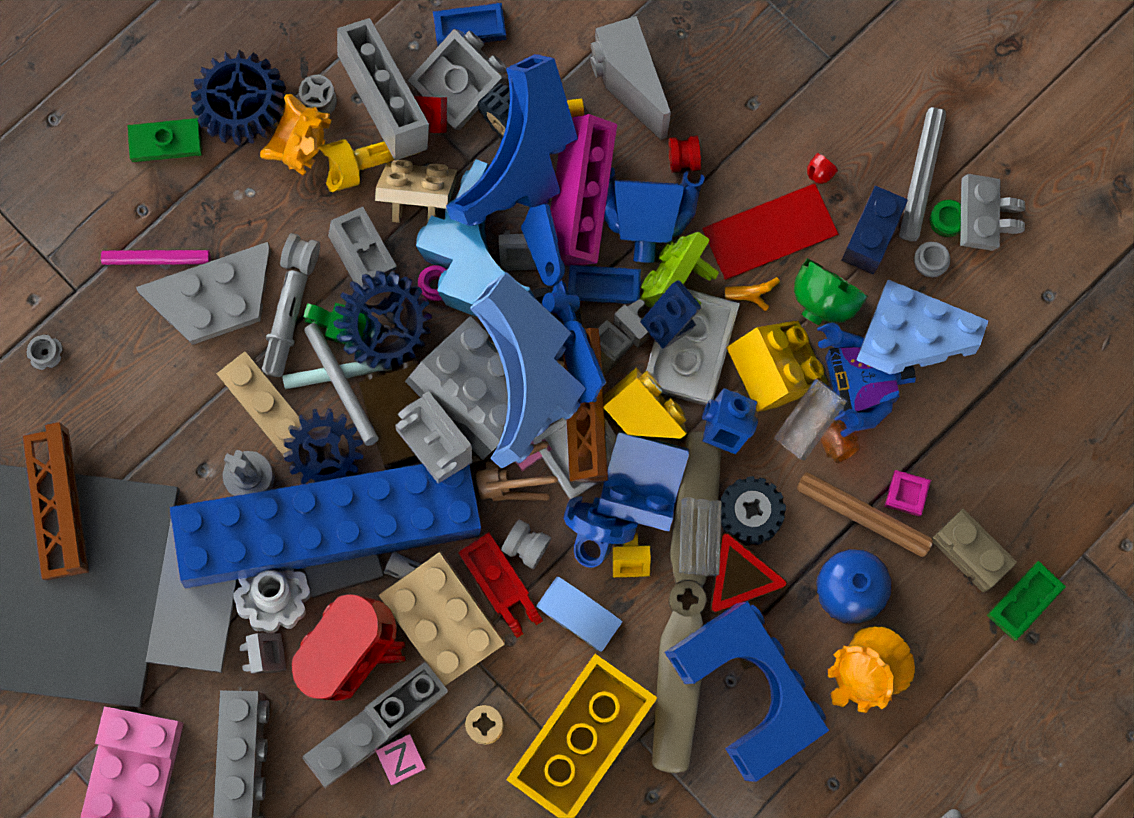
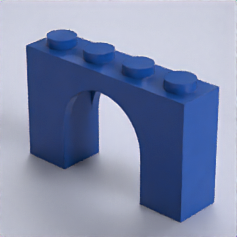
(791, 718)

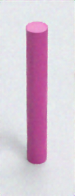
(155, 257)

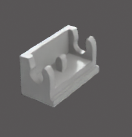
(360, 245)
(434, 438)

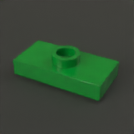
(164, 140)
(1026, 600)

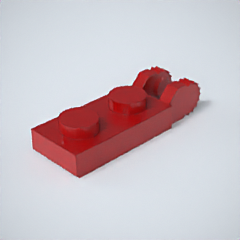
(498, 581)

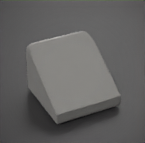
(613, 346)

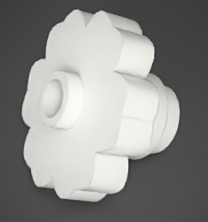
(270, 612)

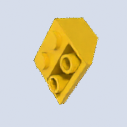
(776, 364)
(642, 410)

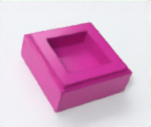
(907, 493)

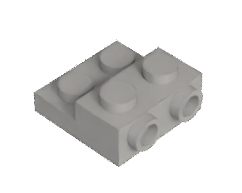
(461, 74)

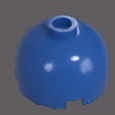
(853, 586)

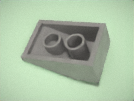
(629, 73)

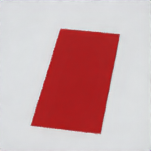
(770, 231)

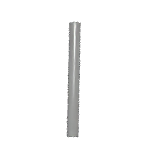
(341, 384)

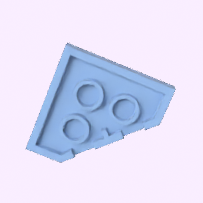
(917, 330)

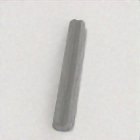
(922, 174)

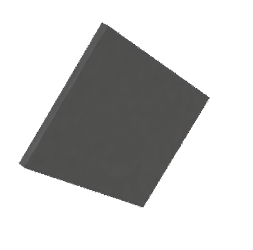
(90, 629)

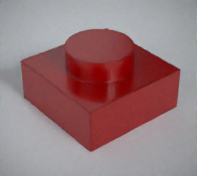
(434, 111)

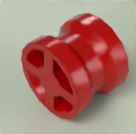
(684, 154)

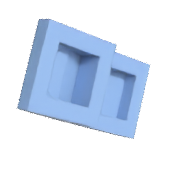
(579, 614)

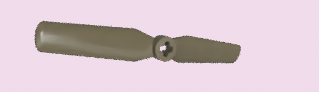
(675, 700)

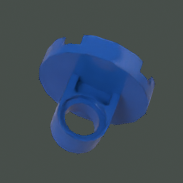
(596, 527)

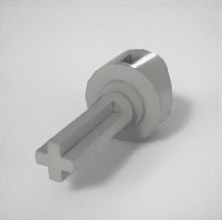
(247, 473)

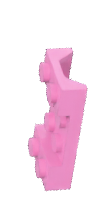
(131, 765)

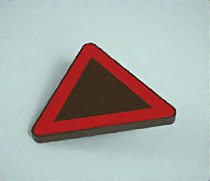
(741, 576)

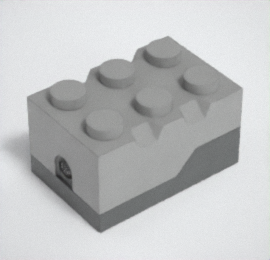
(468, 385)

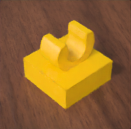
(631, 560)

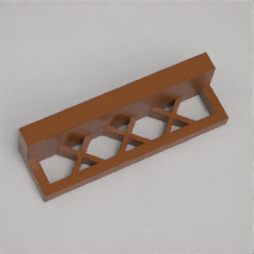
(587, 432)
(64, 501)

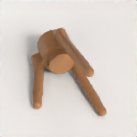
(497, 483)

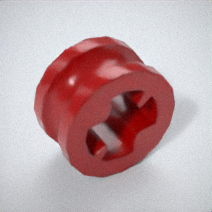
(393, 654)

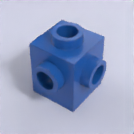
(729, 421)

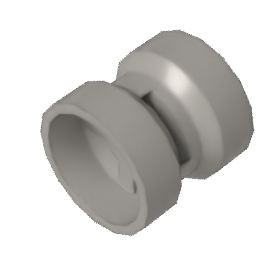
(528, 545)

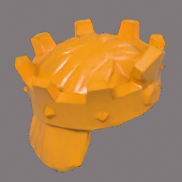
(297, 135)
(872, 669)

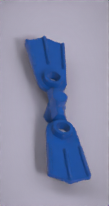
(579, 356)

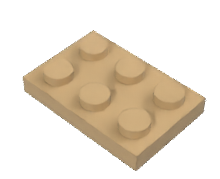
(442, 618)

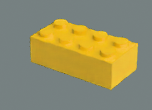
(581, 739)

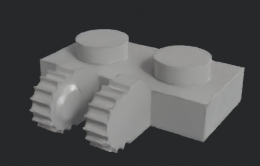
(981, 213)

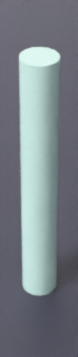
(320, 375)

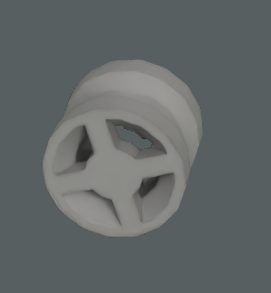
(315, 88)
(300, 254)

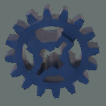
(331, 434)

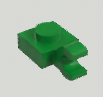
(325, 319)

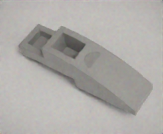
(375, 725)

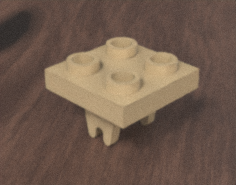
(415, 185)

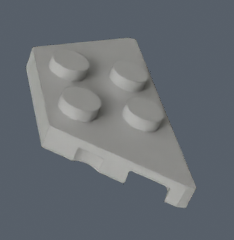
(213, 295)

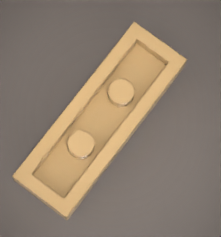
(260, 399)

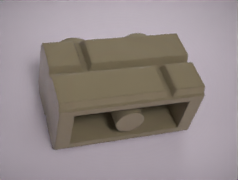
(973, 551)

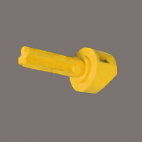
(347, 163)

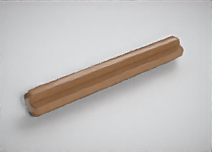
(864, 514)

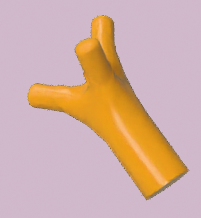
(751, 293)

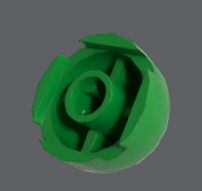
(826, 295)

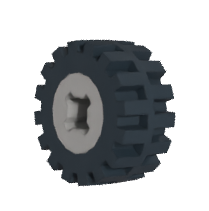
(745, 522)

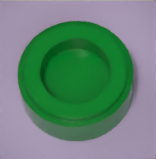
(946, 218)

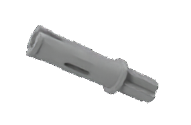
(284, 324)

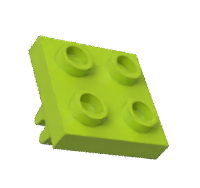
(677, 262)

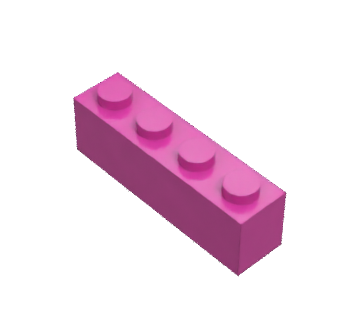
(583, 182)

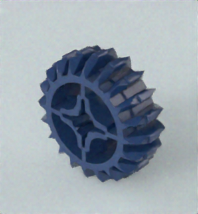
(211, 94)
(374, 330)

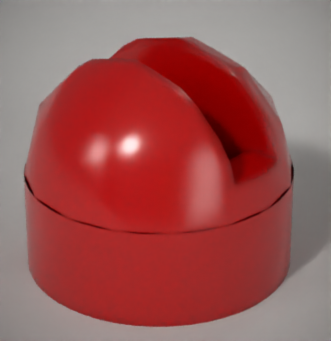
(821, 169)

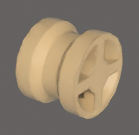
(484, 731)

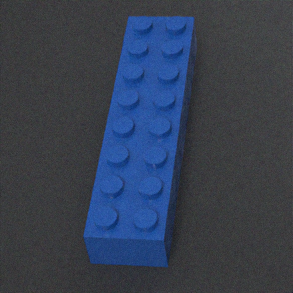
(321, 523)

